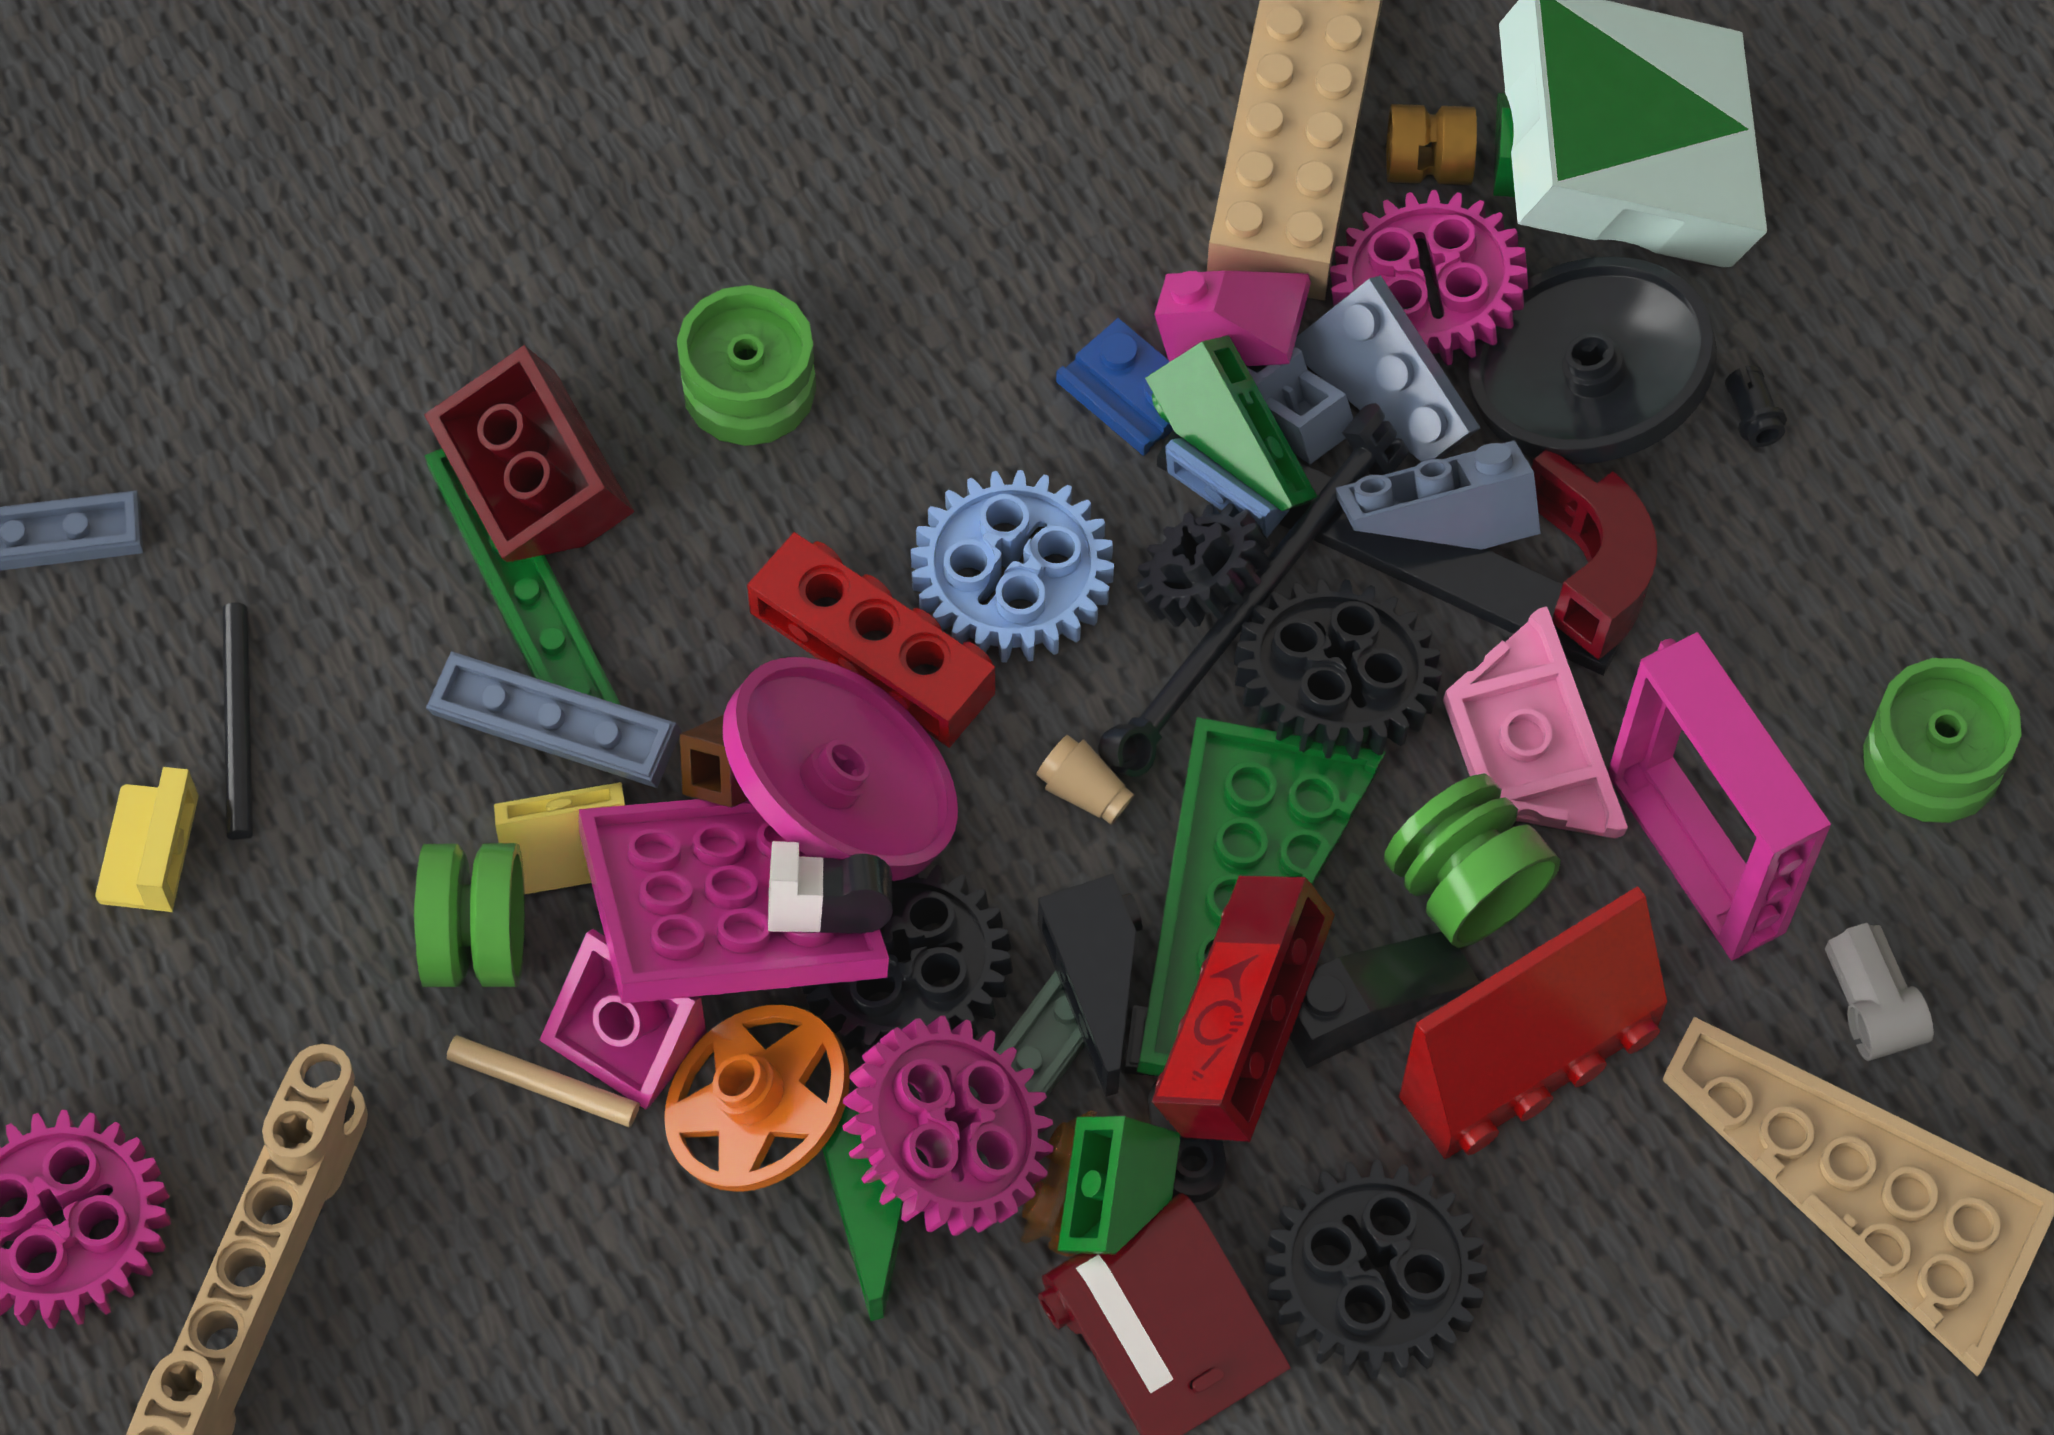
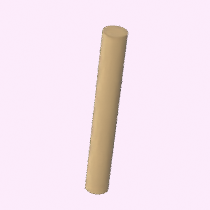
(543, 1081)

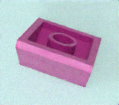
(624, 1044)

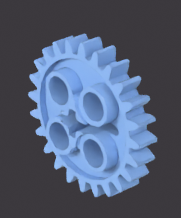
(1059, 591)

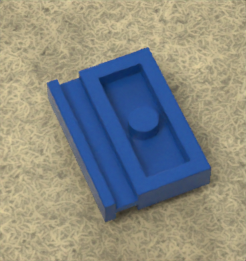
(1113, 386)

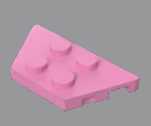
(1531, 734)

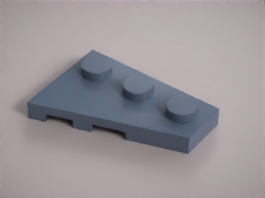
(1379, 358)

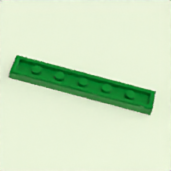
(526, 598)

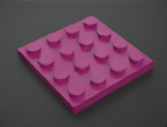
(689, 905)

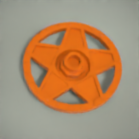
(756, 1097)

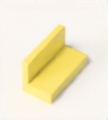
(550, 835)
(148, 843)

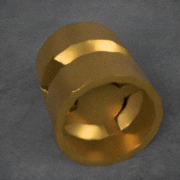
(1452, 150)

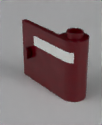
(1165, 1317)

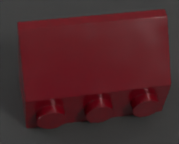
(528, 460)

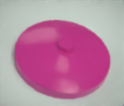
(839, 765)

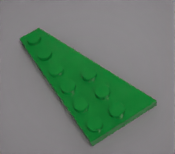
(1243, 812)

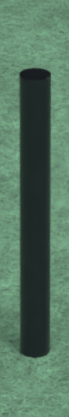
(237, 722)

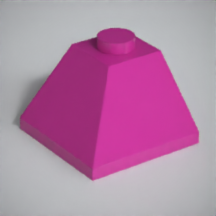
(1251, 307)

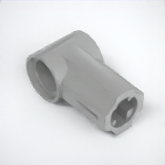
(1881, 1005)

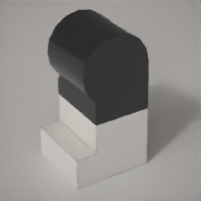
(827, 892)

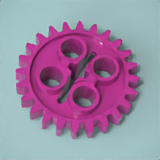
(1483, 265)
(948, 1125)
(83, 1266)

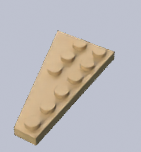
(1905, 1205)

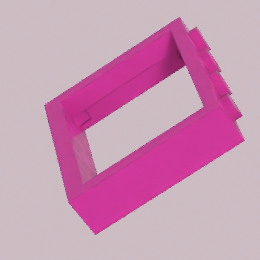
(1691, 692)

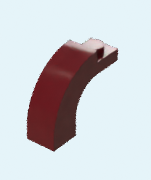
(1618, 541)

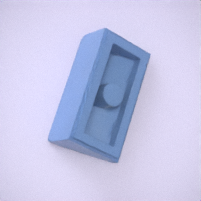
(1218, 485)

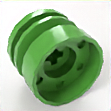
(1471, 860)

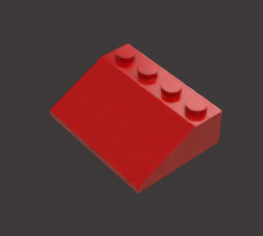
(1536, 1028)

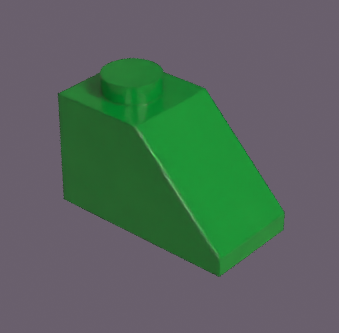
(1115, 1182)

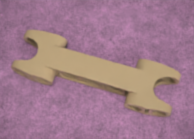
(298, 1167)

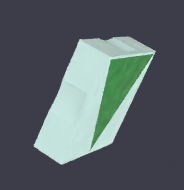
(1632, 128)

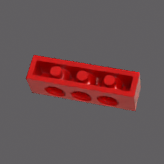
(807, 571)

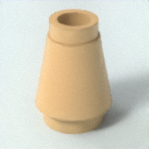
(1084, 779)

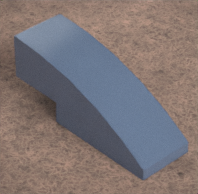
(1304, 406)

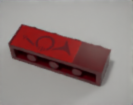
(1243, 1008)

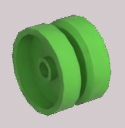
(747, 365)
(1941, 740)
(470, 915)

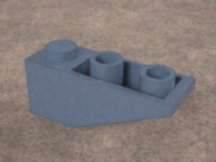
(1453, 501)

